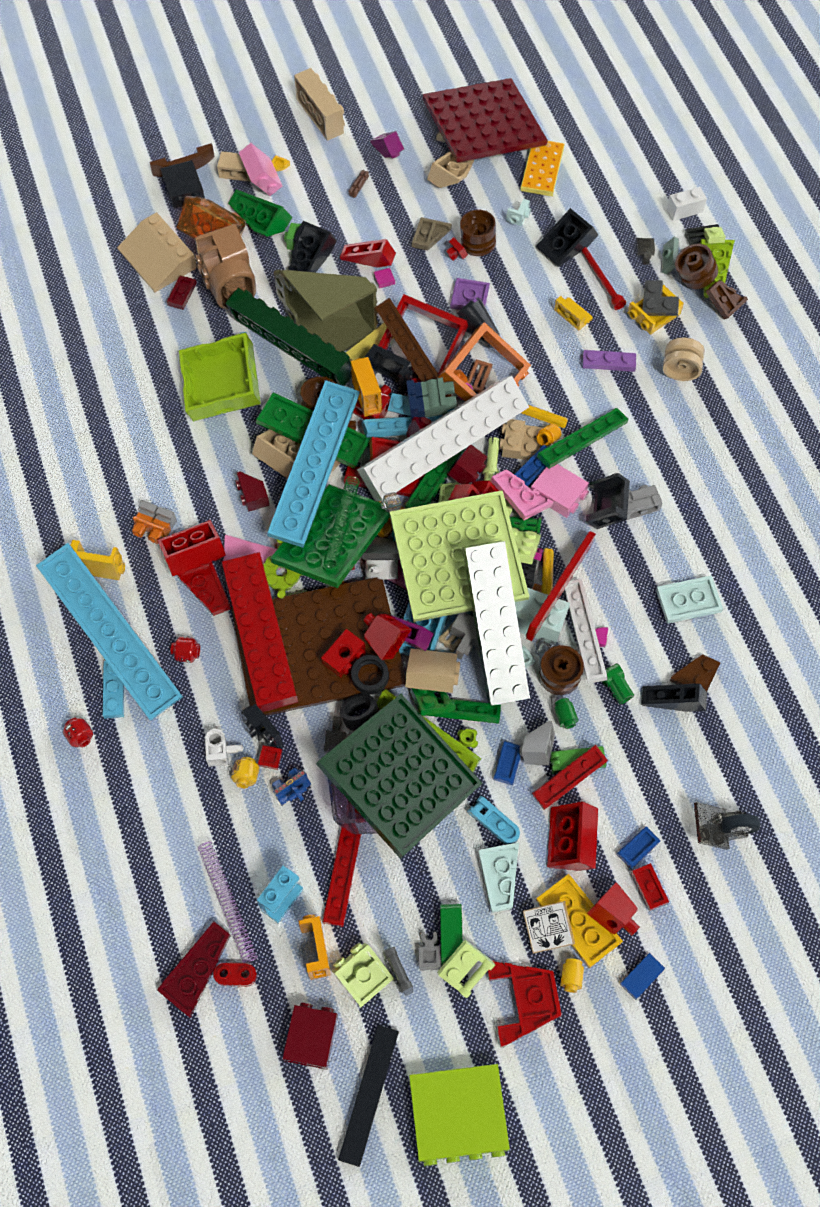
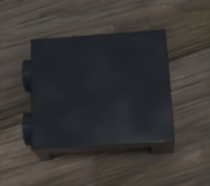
(182, 182)
(390, 366)
(609, 501)

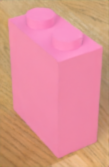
(260, 169)
(562, 488)

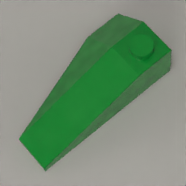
(261, 215)

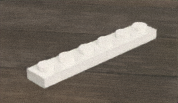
(585, 632)

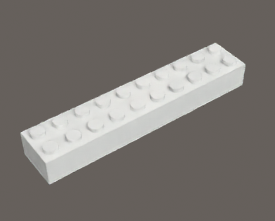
(443, 438)

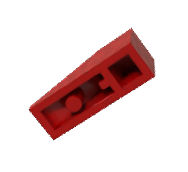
(370, 253)

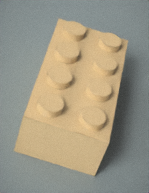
(319, 104)

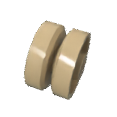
(683, 359)

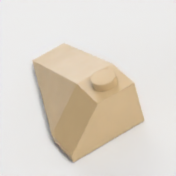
(448, 172)

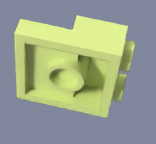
(362, 973)

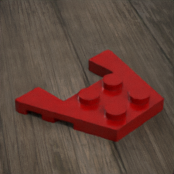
(534, 998)

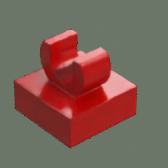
(456, 249)

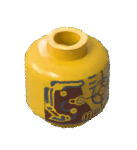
(245, 772)

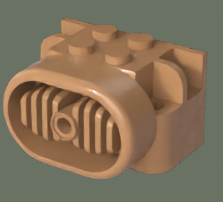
(224, 263)

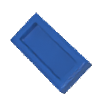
(508, 763)
(638, 847)
(642, 976)

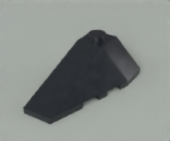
(311, 248)

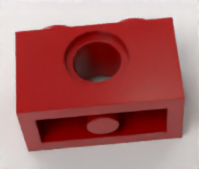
(345, 643)

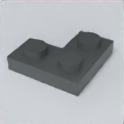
(657, 305)

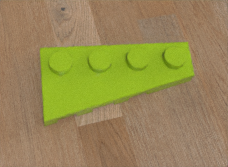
(722, 254)

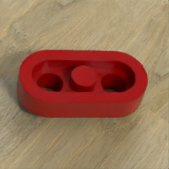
(234, 976)

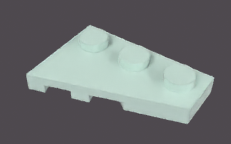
(499, 875)

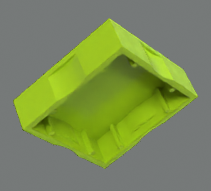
(219, 377)

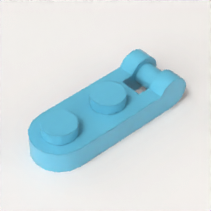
(495, 821)

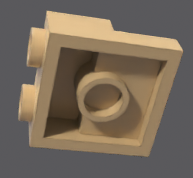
(519, 440)

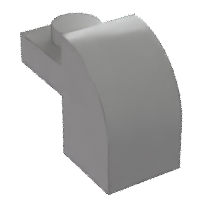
(464, 629)

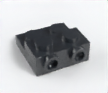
(259, 726)

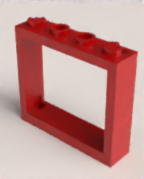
(436, 314)

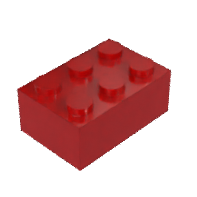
(191, 548)

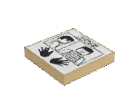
(549, 927)

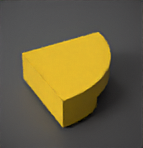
(280, 163)

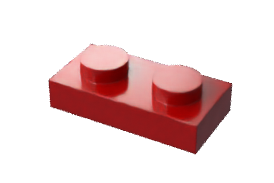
(650, 887)

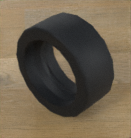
(365, 660)
(355, 703)

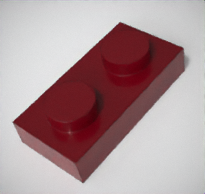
(181, 292)

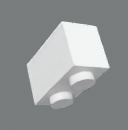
(686, 203)

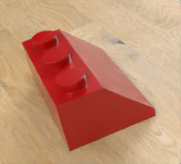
(573, 837)

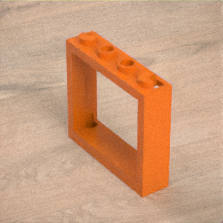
(499, 344)

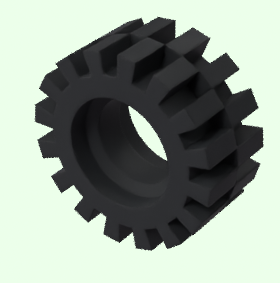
(529, 572)

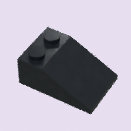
(567, 238)

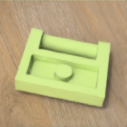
(461, 963)

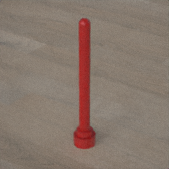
(617, 300)

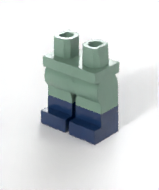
(429, 398)

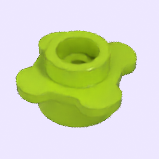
(471, 733)

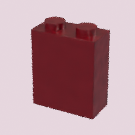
(310, 1036)

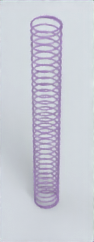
(225, 900)

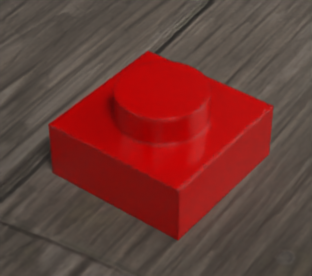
(270, 757)

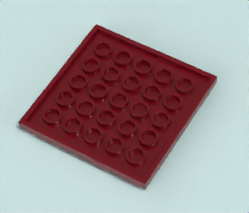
(484, 120)

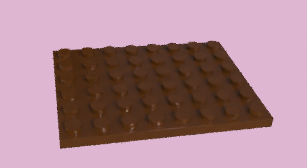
(311, 625)

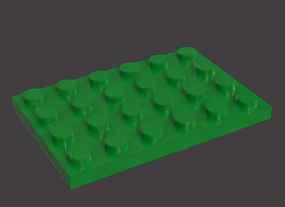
(364, 525)

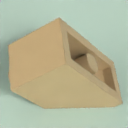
(231, 167)

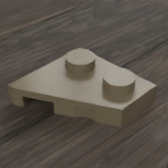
(429, 233)

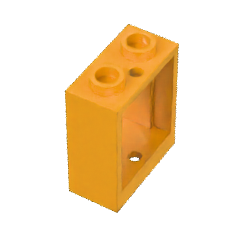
(366, 382)

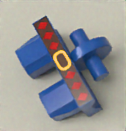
(292, 788)

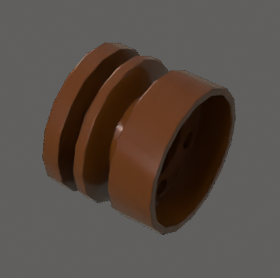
(478, 232)

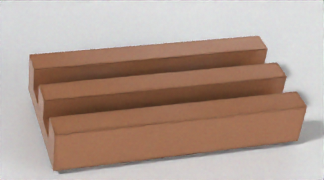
(483, 364)

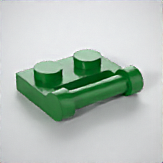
(428, 704)

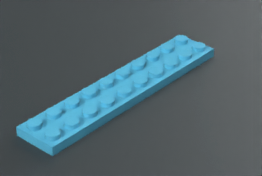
(313, 464)
(109, 631)

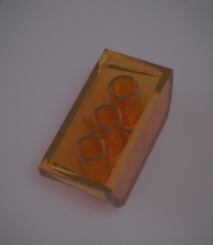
(204, 216)

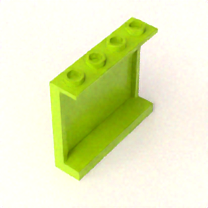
(459, 1114)

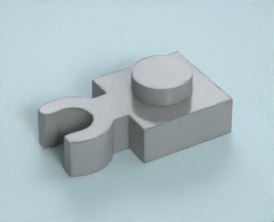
(430, 954)

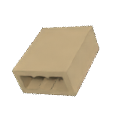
(432, 670)

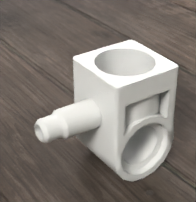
(382, 569)
(218, 754)

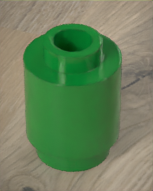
(565, 713)

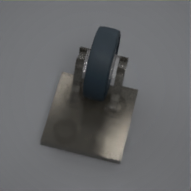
(718, 827)

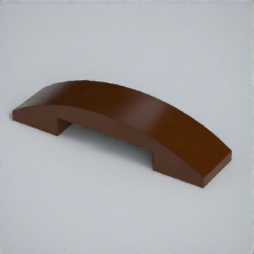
(202, 157)

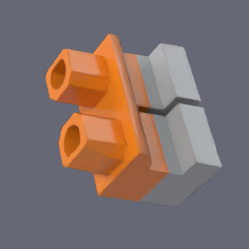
(154, 520)

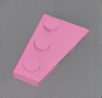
(520, 497)
(238, 547)

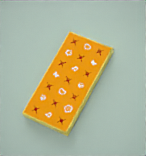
(543, 168)

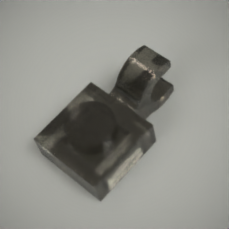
(646, 248)
(335, 736)

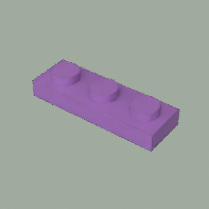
(609, 360)

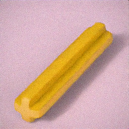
(545, 416)
(547, 571)

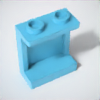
(280, 894)

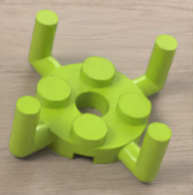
(277, 582)

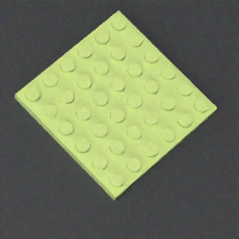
(432, 554)

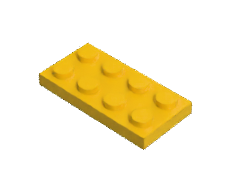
(590, 938)

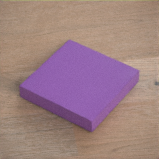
(468, 290)

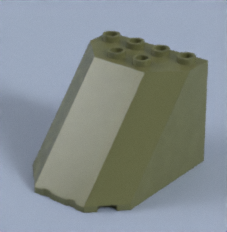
(329, 305)

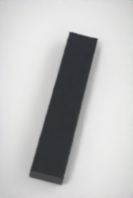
(368, 1096)

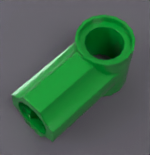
(618, 684)

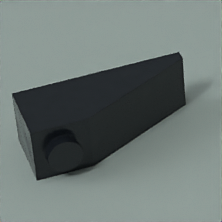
(675, 697)

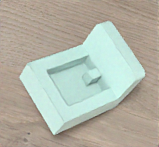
(518, 217)

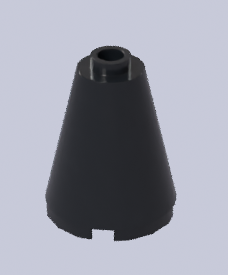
(476, 314)

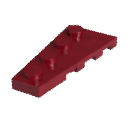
(191, 975)

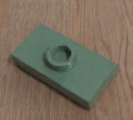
(669, 255)

